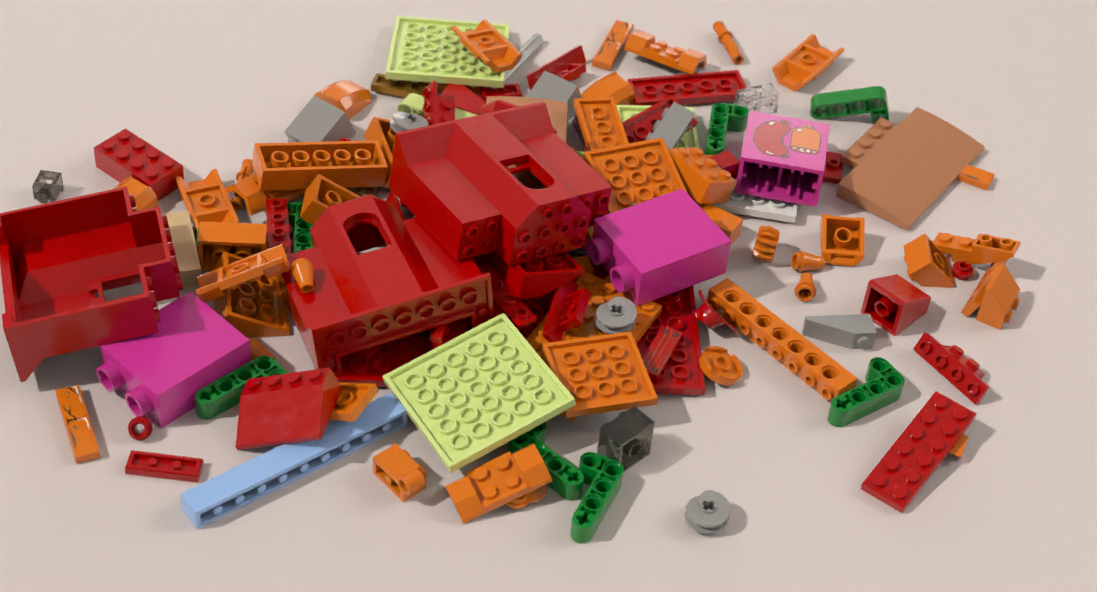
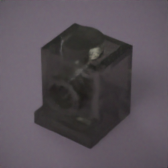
(44, 191)

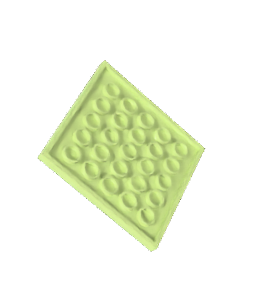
(432, 52)
(478, 392)

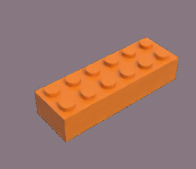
(298, 163)

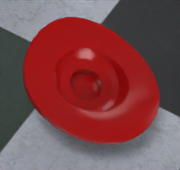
(709, 316)

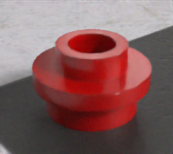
(962, 270)
(135, 433)

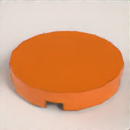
(720, 365)

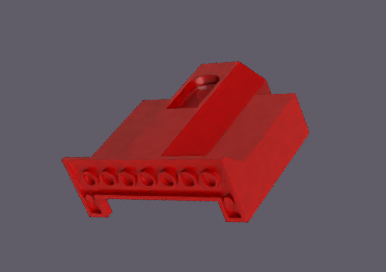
(471, 202)
(66, 253)
(379, 292)

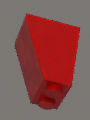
(894, 303)

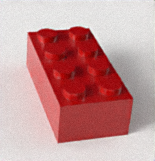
(131, 156)

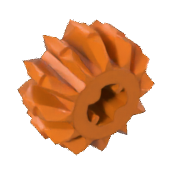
(766, 243)

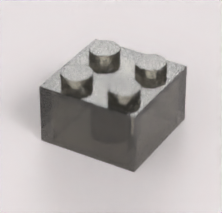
(626, 437)

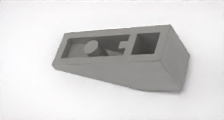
(846, 331)

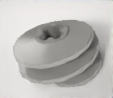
(406, 121)
(616, 316)
(707, 512)

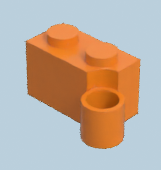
(399, 472)

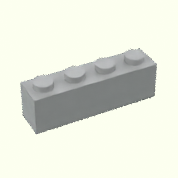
(673, 125)

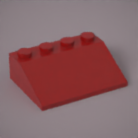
(538, 275)
(286, 408)

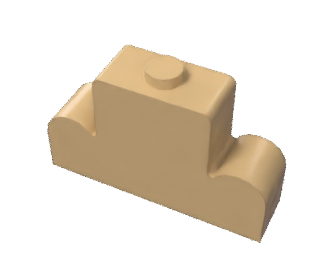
(184, 247)

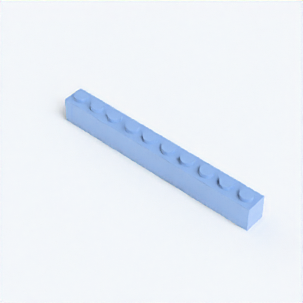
(290, 462)

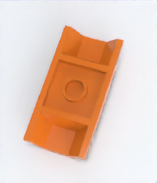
(490, 47)
(659, 51)
(804, 64)
(256, 199)
(206, 200)
(271, 262)
(498, 482)

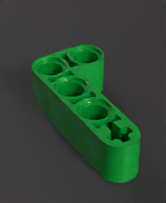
(851, 102)
(724, 118)
(301, 228)
(881, 389)
(226, 391)
(566, 478)
(605, 481)

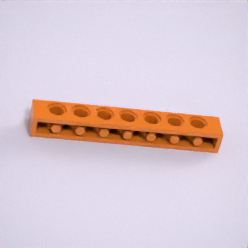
(780, 340)

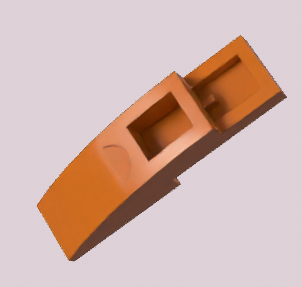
(977, 251)

